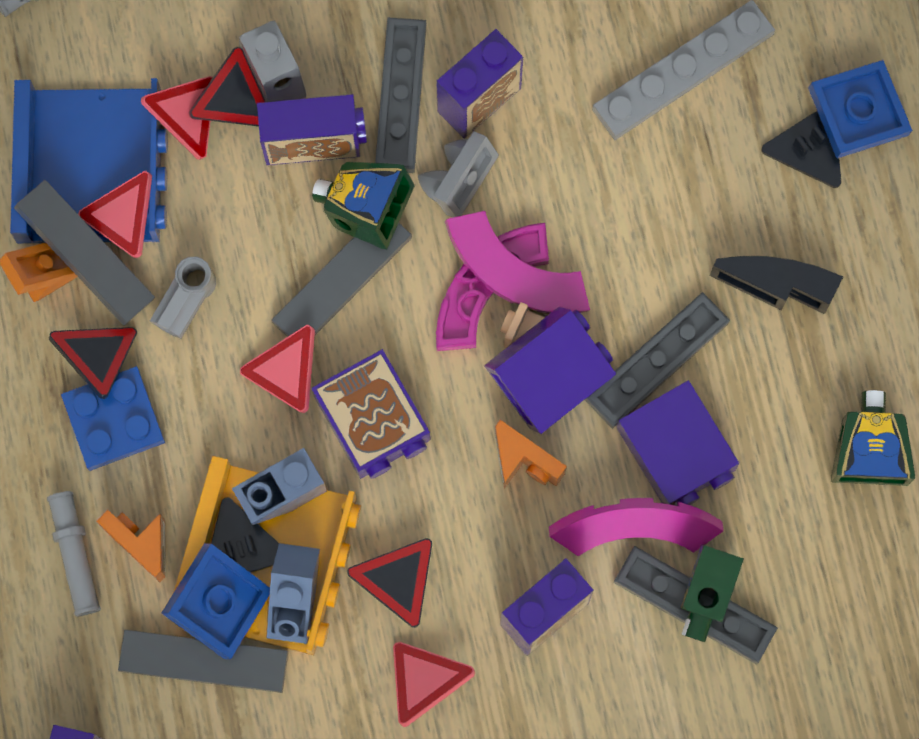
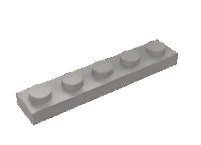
(683, 70)

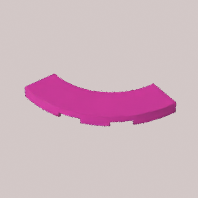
(507, 274)
(468, 294)
(635, 519)

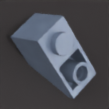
(280, 488)
(292, 592)

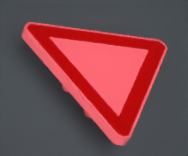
(172, 110)
(122, 214)
(286, 369)
(424, 680)

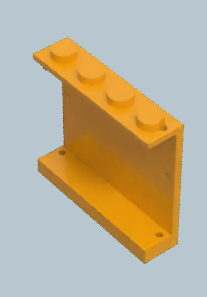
(317, 524)

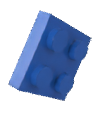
(860, 109)
(114, 425)
(217, 601)

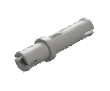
(73, 552)

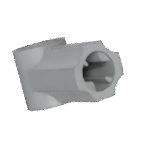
(181, 300)

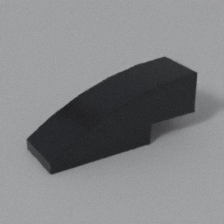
(777, 279)

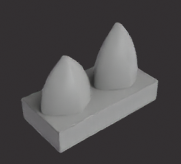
(470, 164)

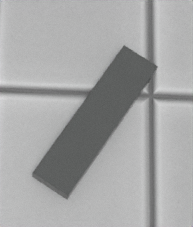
(401, 92)
(84, 252)
(338, 283)
(658, 359)
(665, 589)
(193, 661)

